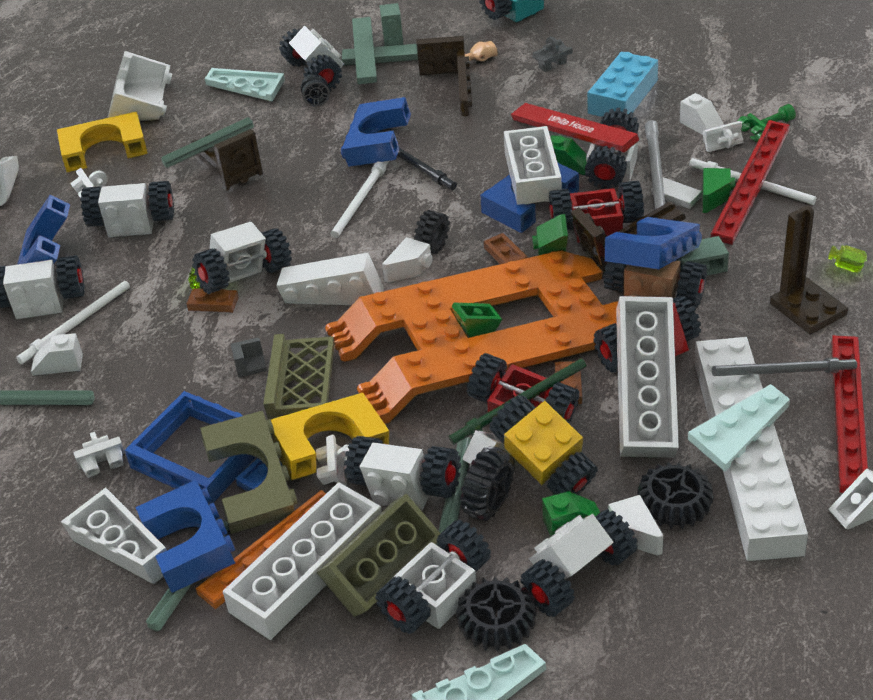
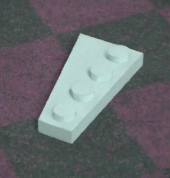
(251, 83)
(735, 428)
(493, 681)

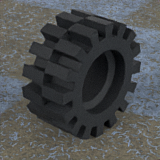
(432, 230)

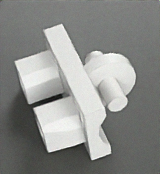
(723, 136)
(96, 179)
(98, 451)
(334, 458)

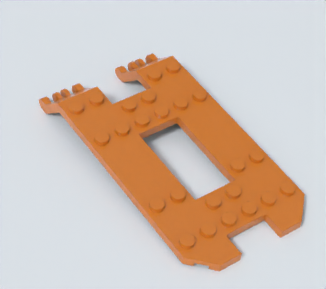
(443, 348)

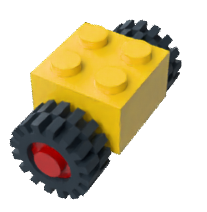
(544, 445)

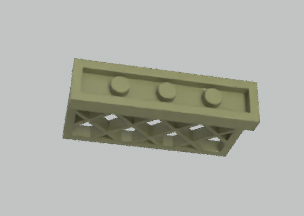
(281, 359)

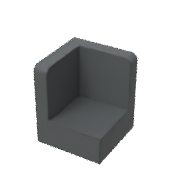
(248, 357)

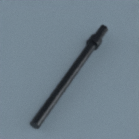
(437, 175)

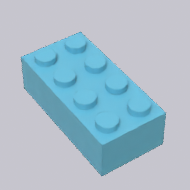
(623, 84)

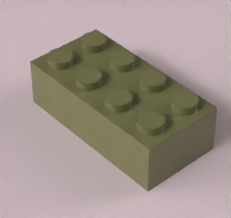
(378, 554)

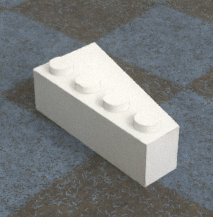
(330, 281)
(116, 534)

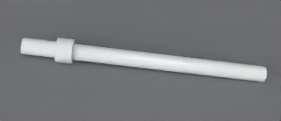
(377, 171)
(768, 186)
(74, 321)

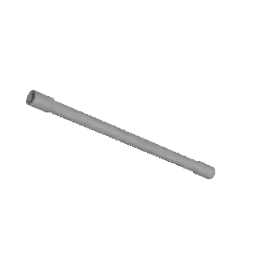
(652, 135)

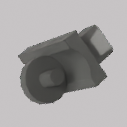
(553, 51)

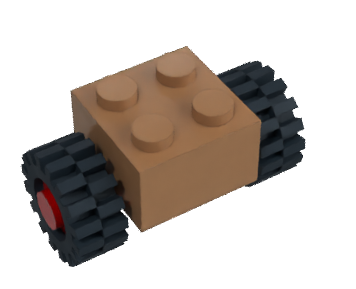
(662, 282)

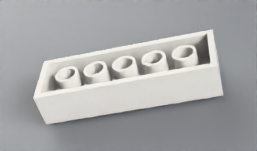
(646, 377)
(286, 573)

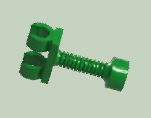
(785, 113)

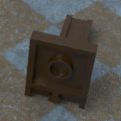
(447, 56)
(235, 158)
(593, 237)
(798, 295)

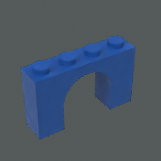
(366, 148)
(501, 204)
(40, 233)
(655, 245)
(205, 551)

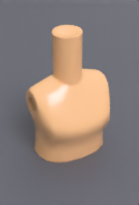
(482, 51)

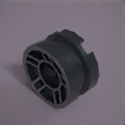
(317, 97)

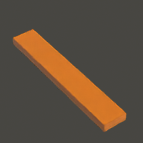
(212, 588)

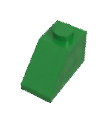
(569, 153)
(716, 187)
(551, 236)
(476, 318)
(564, 508)

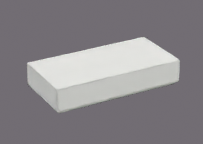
(680, 194)

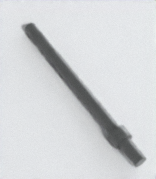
(829, 365)

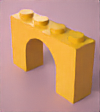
(78, 138)
(347, 415)

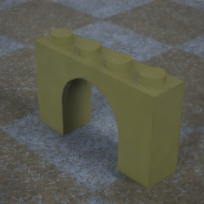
(251, 436)

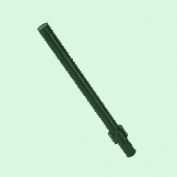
(477, 424)

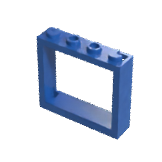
(141, 451)

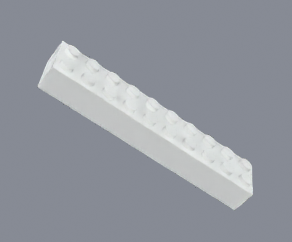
(758, 479)

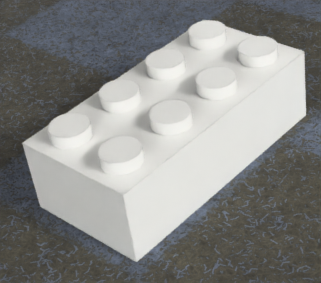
(531, 164)

